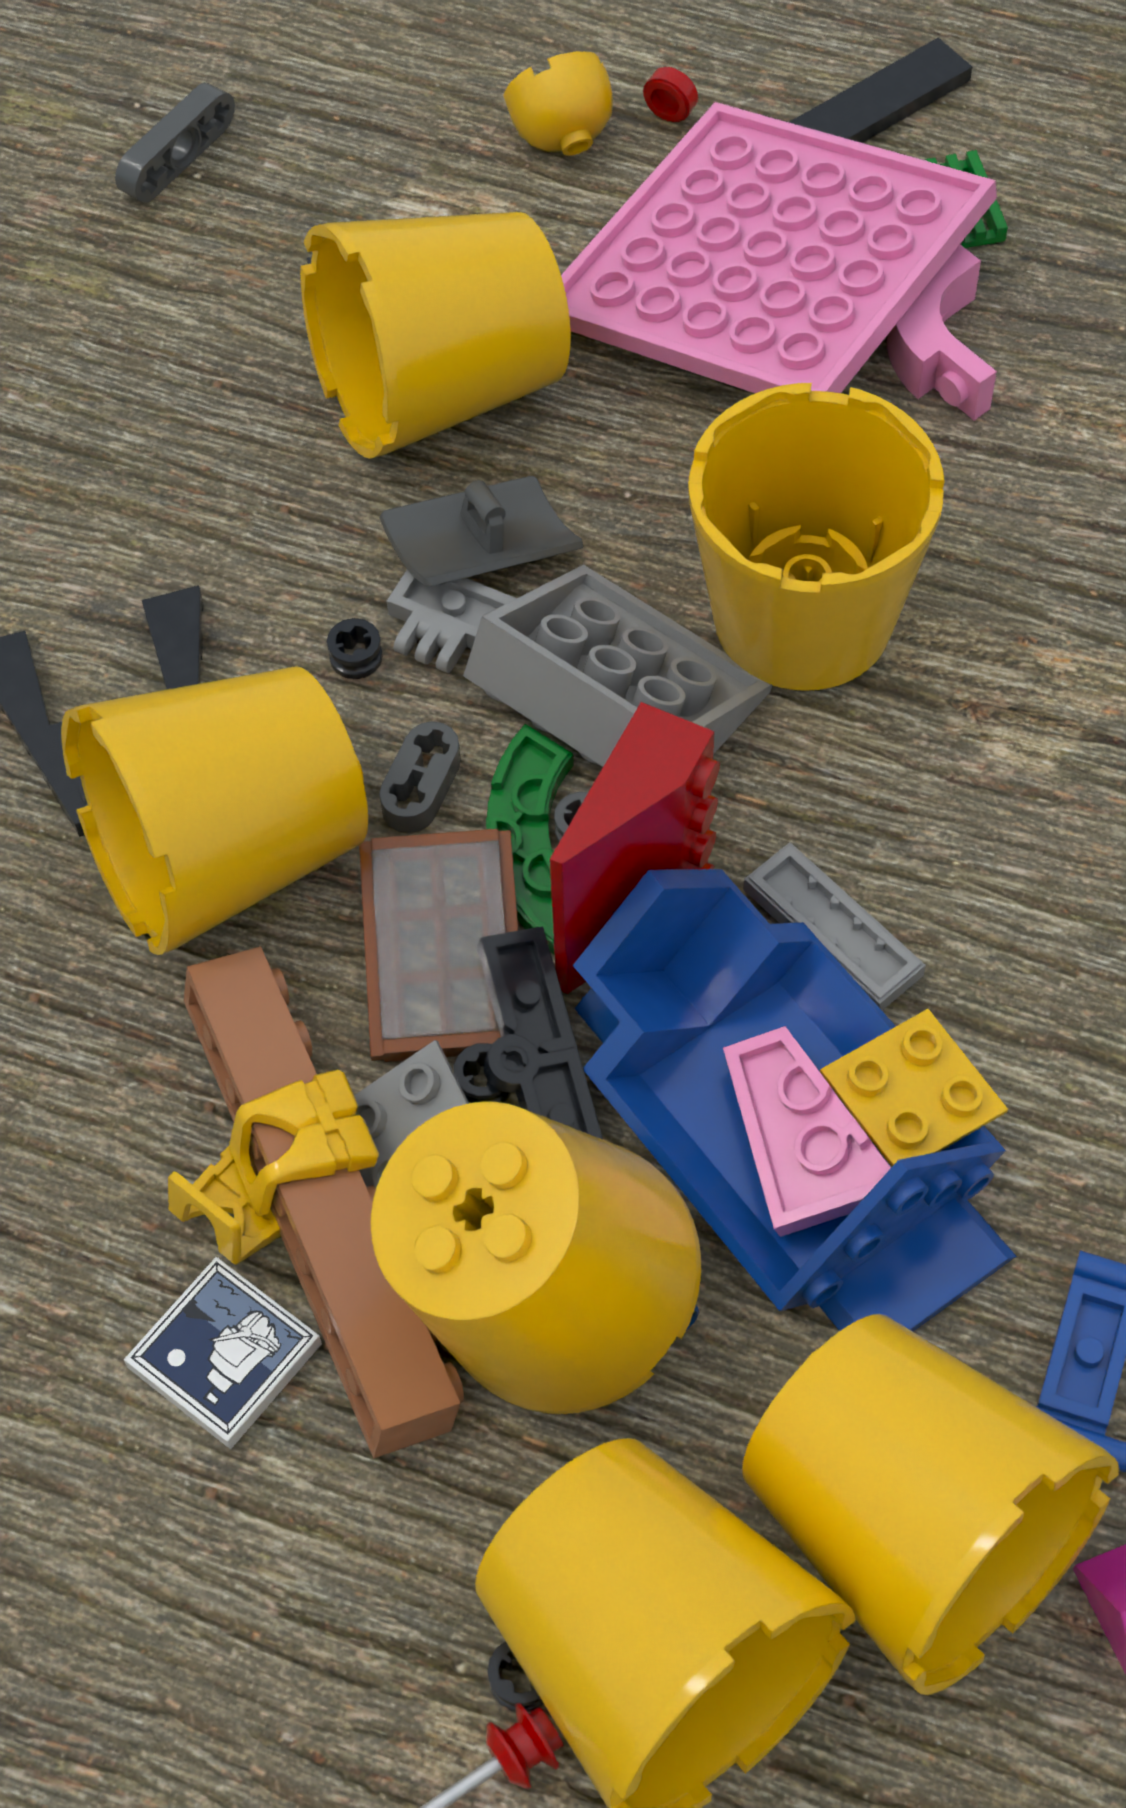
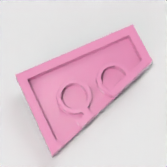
(801, 1135)

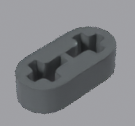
(408, 772)

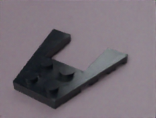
(178, 642)

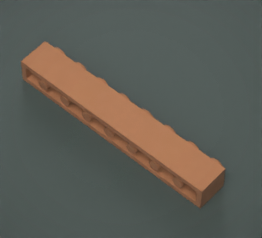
(325, 1222)

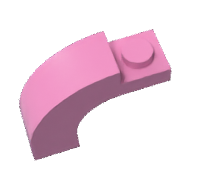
(929, 355)

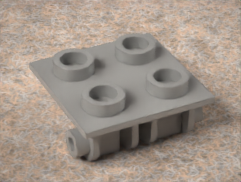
(406, 1100)

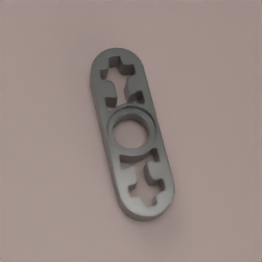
(157, 158)

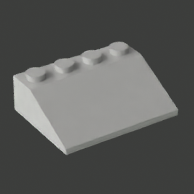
(589, 653)

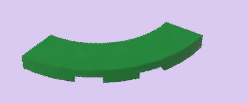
(522, 803)

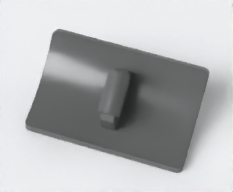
(477, 531)

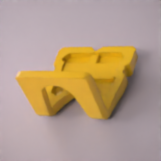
(324, 1129)
(216, 1194)

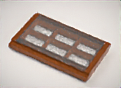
(422, 919)

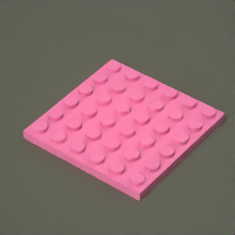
(770, 252)

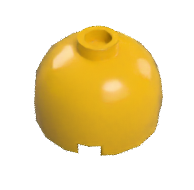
(561, 105)

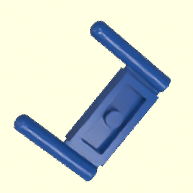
(1089, 1352)

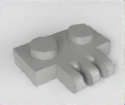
(440, 617)

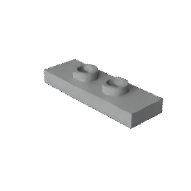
(799, 892)

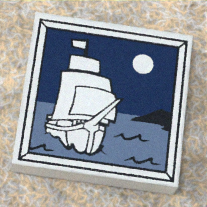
(223, 1352)

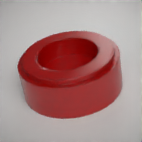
(670, 94)

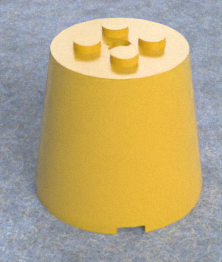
(431, 321)
(812, 529)
(213, 796)
(537, 1254)
(924, 1494)
(657, 1625)

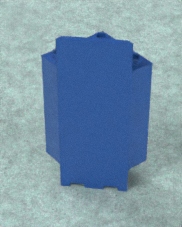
(701, 969)

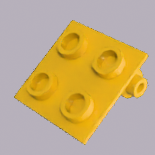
(913, 1089)

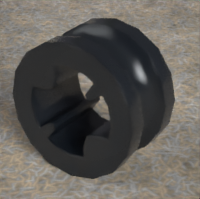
(362, 661)
(470, 1063)
(503, 1689)

